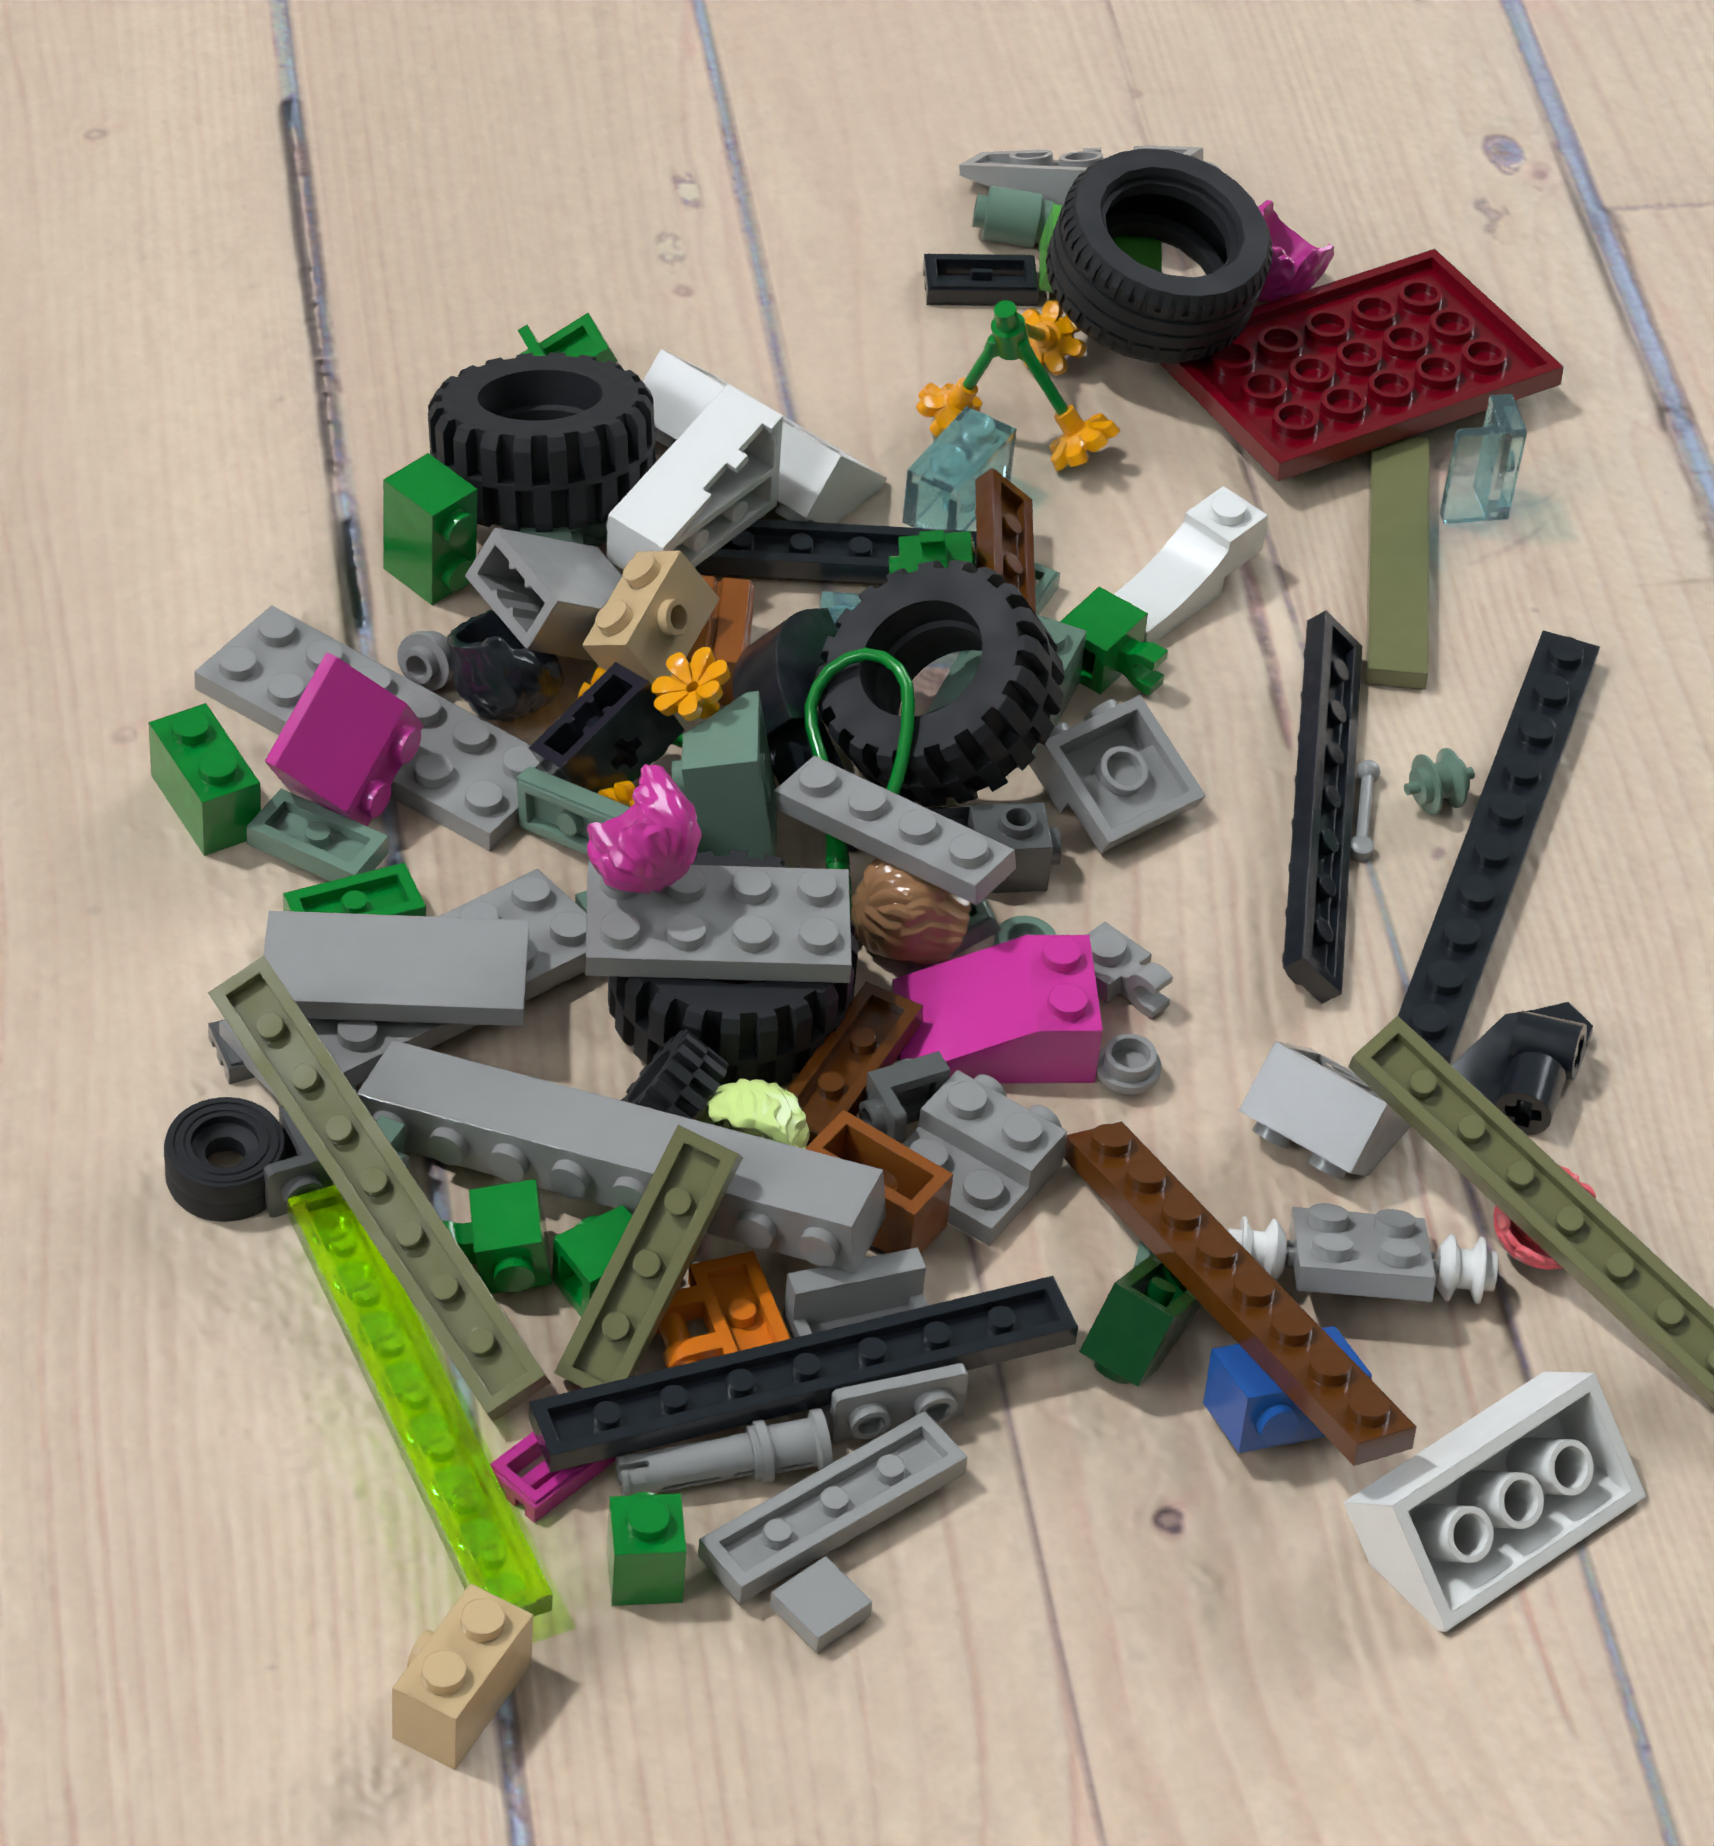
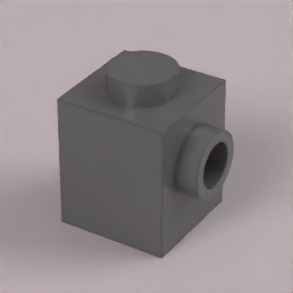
(1028, 832)

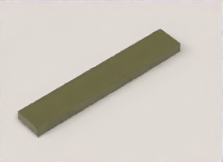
(1398, 564)

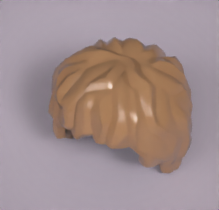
(907, 916)

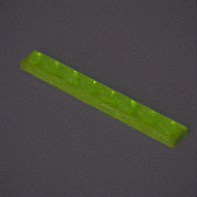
(418, 1404)

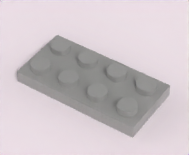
(724, 926)

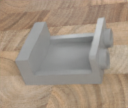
(880, 1287)

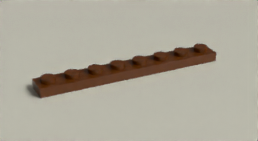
(1240, 1294)

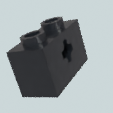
(607, 733)

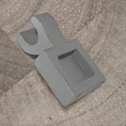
(1127, 970)

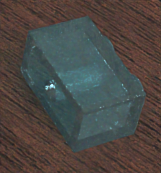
(943, 478)

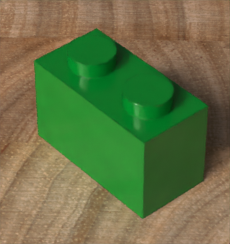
(429, 528)
(204, 777)

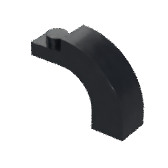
(783, 670)

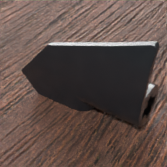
(1527, 1062)

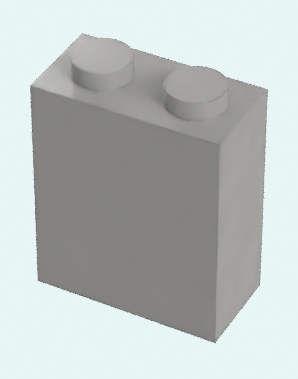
(544, 588)

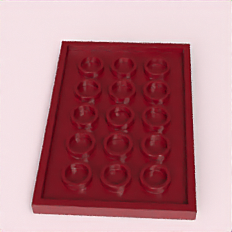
(1364, 365)

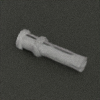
(757, 1452)

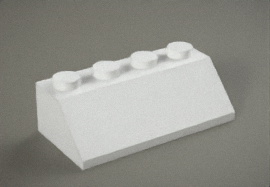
(814, 476)
(1497, 1497)

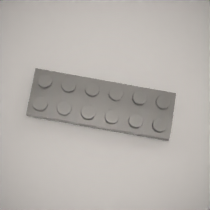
(463, 763)
(554, 957)

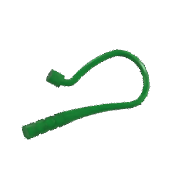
(836, 850)

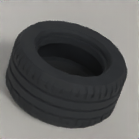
(1181, 205)

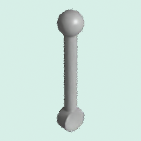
(1361, 845)

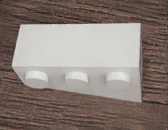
(705, 485)

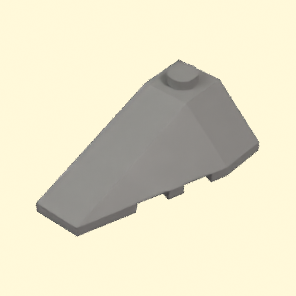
(1039, 172)

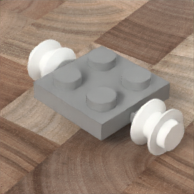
(1368, 1255)

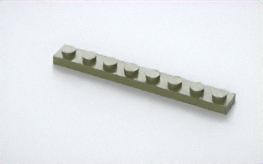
(379, 1189)
(1543, 1201)

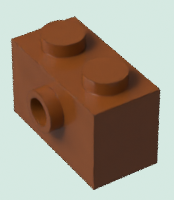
(913, 1185)

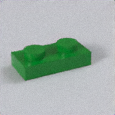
(373, 892)

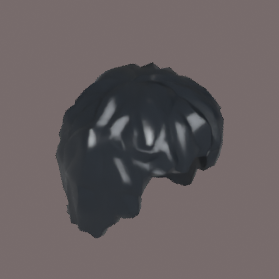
(498, 672)

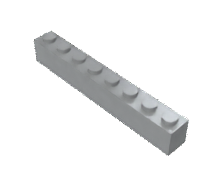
(610, 1148)

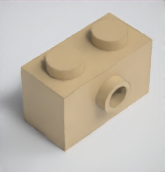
(651, 614)
(461, 1675)

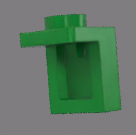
(575, 339)

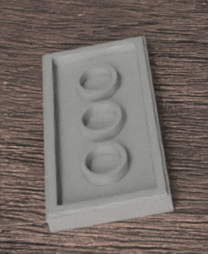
(401, 966)

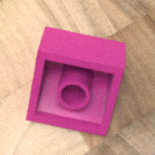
(345, 742)

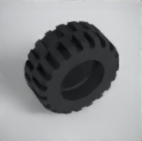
(544, 438)
(982, 730)
(756, 1027)

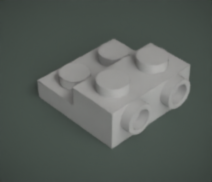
(1116, 772)
(991, 1148)

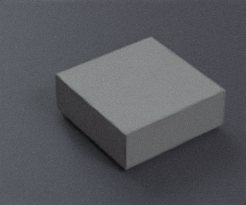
(821, 1604)

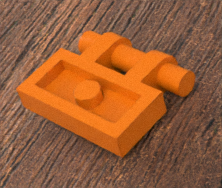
(732, 1302)

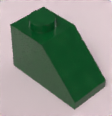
(1139, 1323)

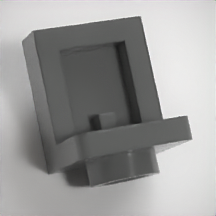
(900, 1091)
(296, 1174)

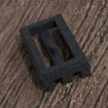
(980, 279)

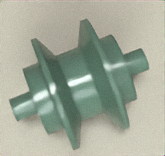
(1437, 781)

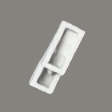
(1192, 565)

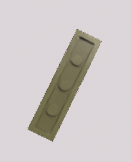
(649, 1260)

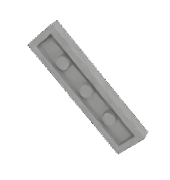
(895, 830)
(832, 1507)

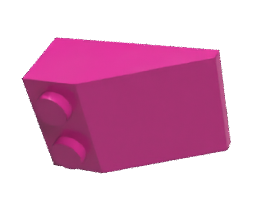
(1011, 1011)

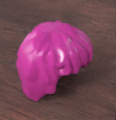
(1294, 260)
(650, 841)

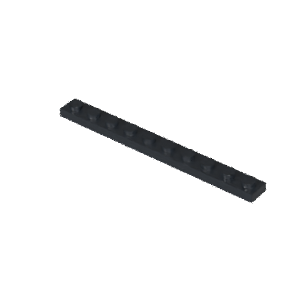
(1497, 842)

